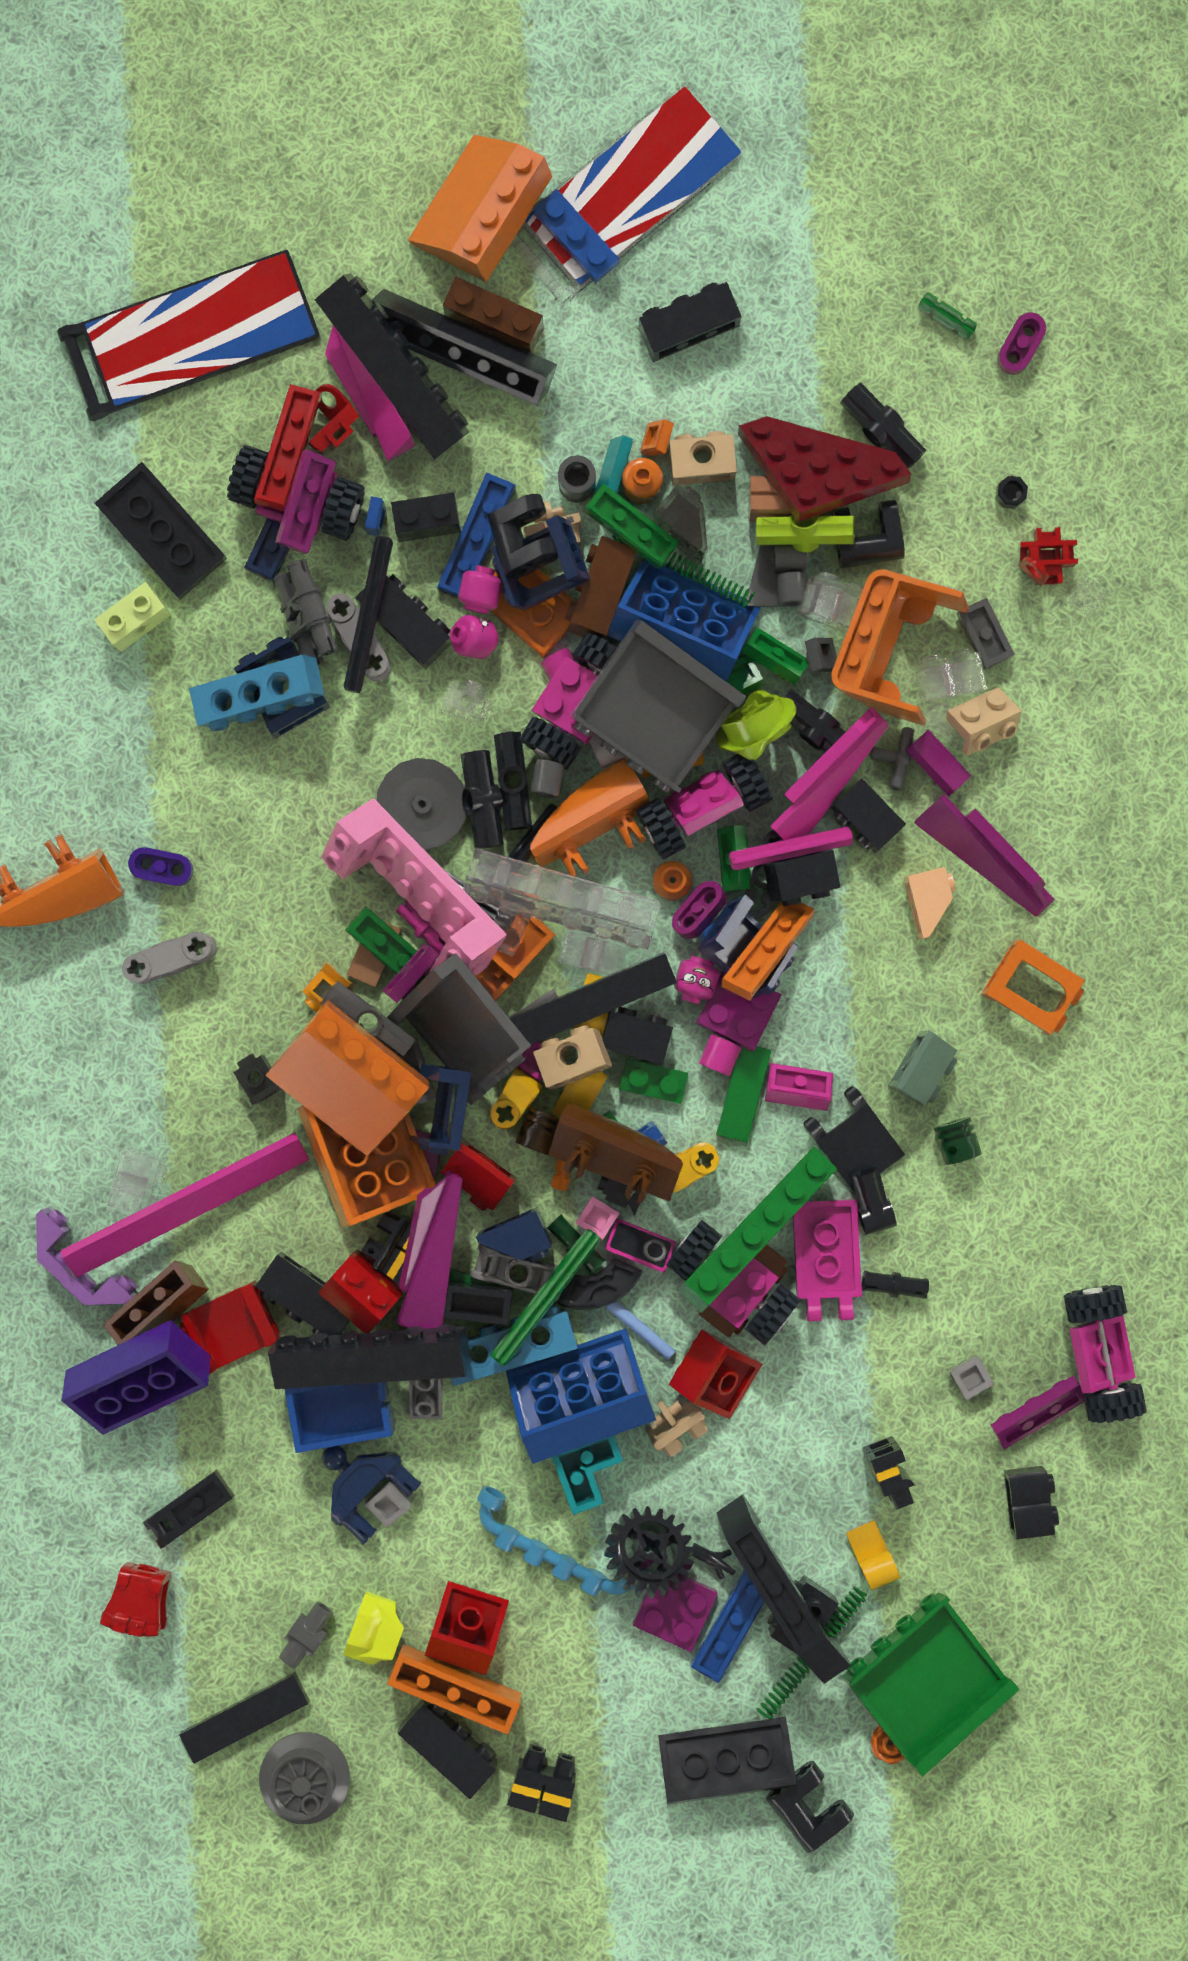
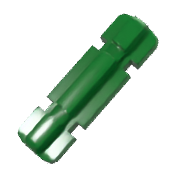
(947, 315)

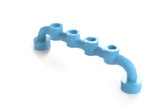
(537, 1551)

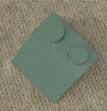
(923, 1068)

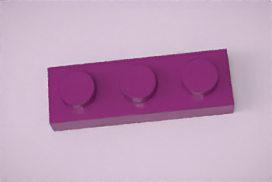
(305, 502)
(1038, 1412)

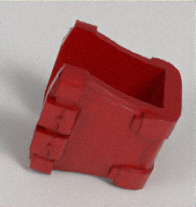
(138, 1601)

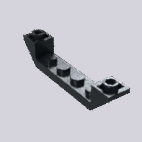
(779, 1591)

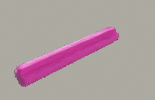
(790, 848)

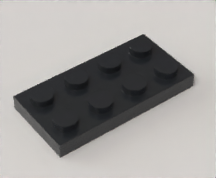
(160, 530)
(727, 1760)

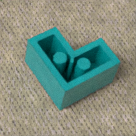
(577, 1472)

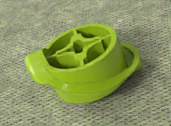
(756, 724)

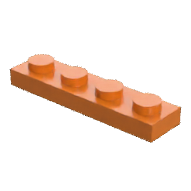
(767, 949)

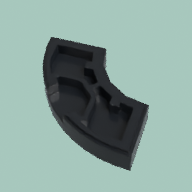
(600, 1288)

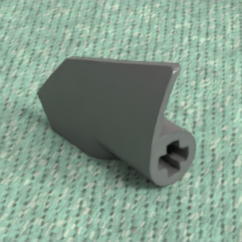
(778, 577)

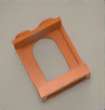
(1046, 1021)

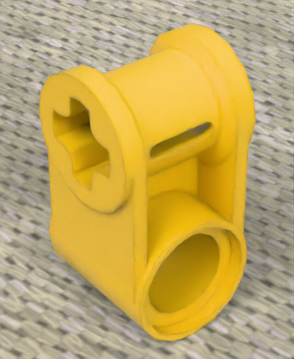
(518, 1094)
(691, 1169)

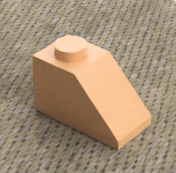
(929, 898)

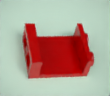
(231, 1325)

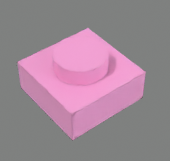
(597, 1217)

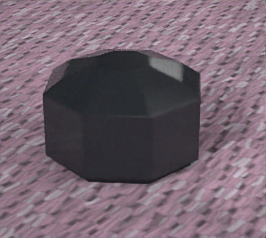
(1011, 492)

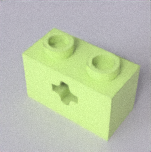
(132, 617)

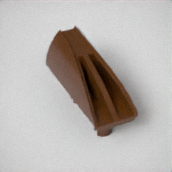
(614, 1152)

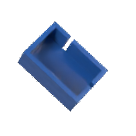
(339, 1414)

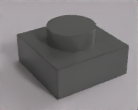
(821, 654)

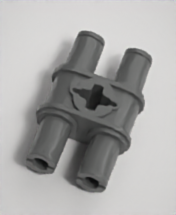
(305, 611)

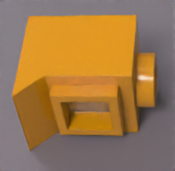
(322, 984)

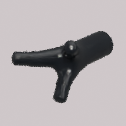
(714, 1560)

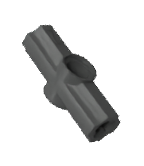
(385, 1030)

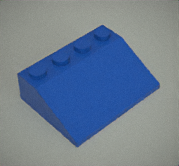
(687, 615)
(579, 1396)

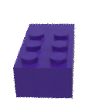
(136, 1377)

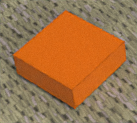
(656, 438)

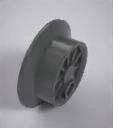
(304, 1778)

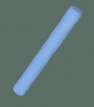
(641, 1329)

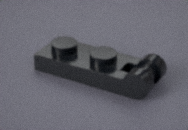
(189, 1508)

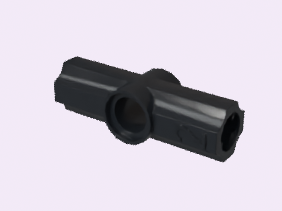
(882, 425)
(814, 724)
(482, 799)
(515, 801)

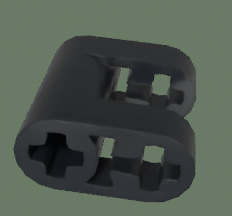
(506, 526)
(876, 547)
(807, 1828)

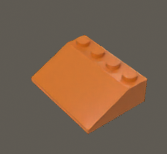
(482, 205)
(348, 1078)
(371, 1183)

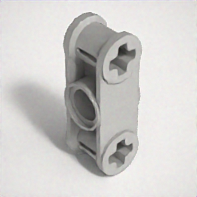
(346, 627)
(169, 958)
(500, 1267)

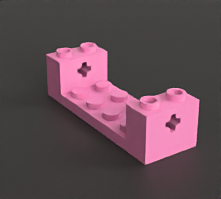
(376, 838)

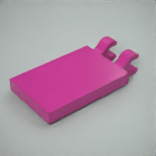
(827, 1255)

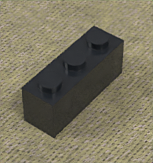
(689, 320)
(409, 624)
(298, 1291)
(449, 1747)

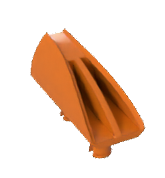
(589, 812)
(70, 891)

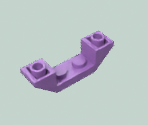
(50, 1231)

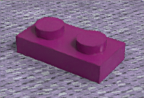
(405, 979)

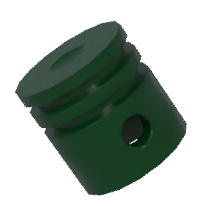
(957, 1141)

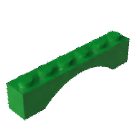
(757, 1229)

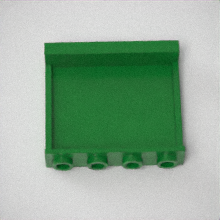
(929, 1683)

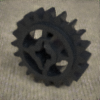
(654, 1562)

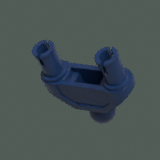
(358, 1480)

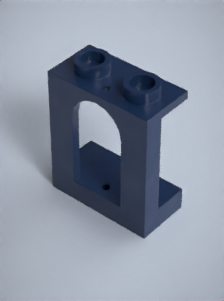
(570, 559)
(281, 723)
(447, 1077)

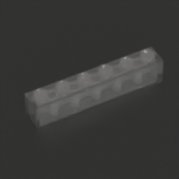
(564, 898)

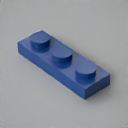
(576, 236)

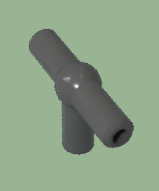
(900, 758)

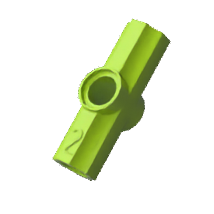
(805, 534)

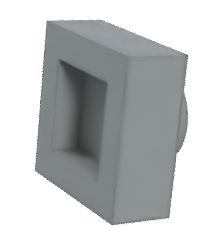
(971, 1377)
(388, 1504)

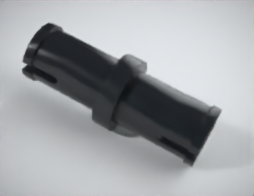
(895, 1284)

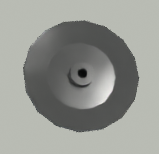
(424, 800)

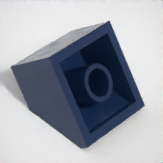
(519, 1236)

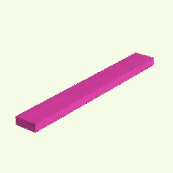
(184, 1205)

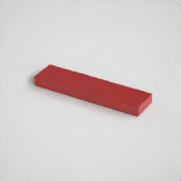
(287, 447)

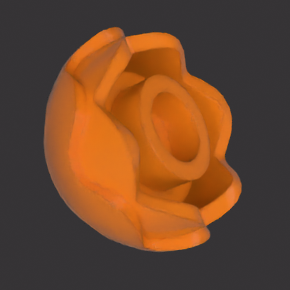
(670, 890)
(882, 1749)

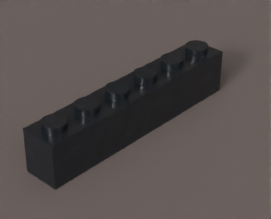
(468, 349)
(392, 364)
(370, 1357)

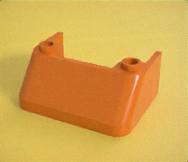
(873, 632)

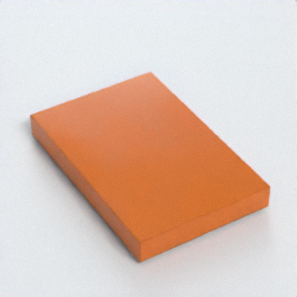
(540, 625)

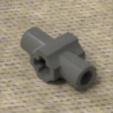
(306, 1634)

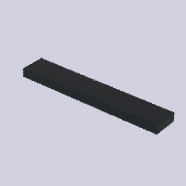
(595, 999)

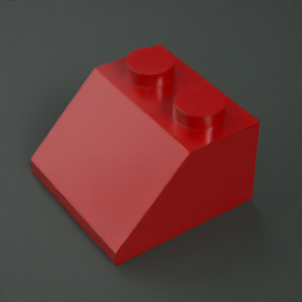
(480, 1176)
(361, 1292)
(715, 1374)
(467, 1628)

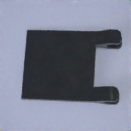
(857, 1140)

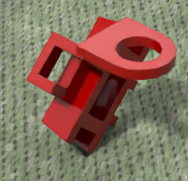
(340, 419)
(1047, 562)

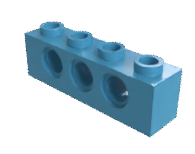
(211, 698)
(561, 1340)

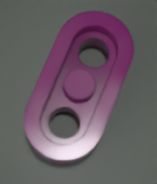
(1021, 345)
(698, 910)

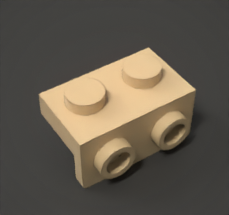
(985, 720)

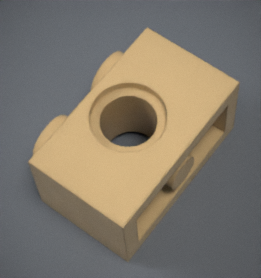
(688, 471)
(591, 1057)

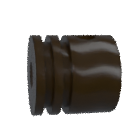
(538, 1130)

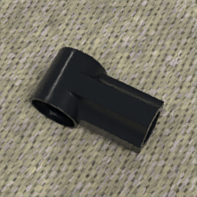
(874, 1208)

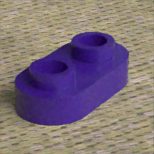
(161, 866)

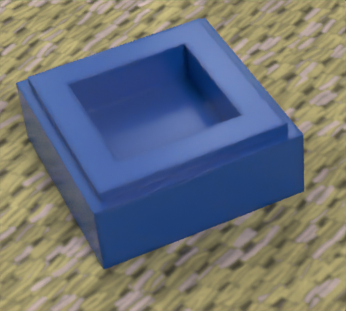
(375, 516)

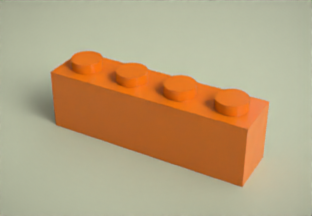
(455, 1689)

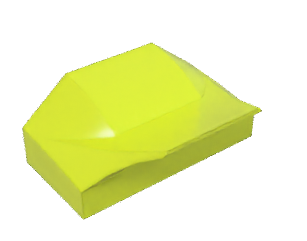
(374, 1631)

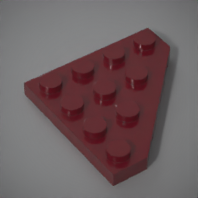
(819, 469)

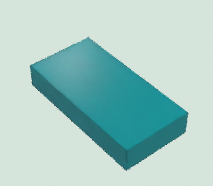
(615, 463)

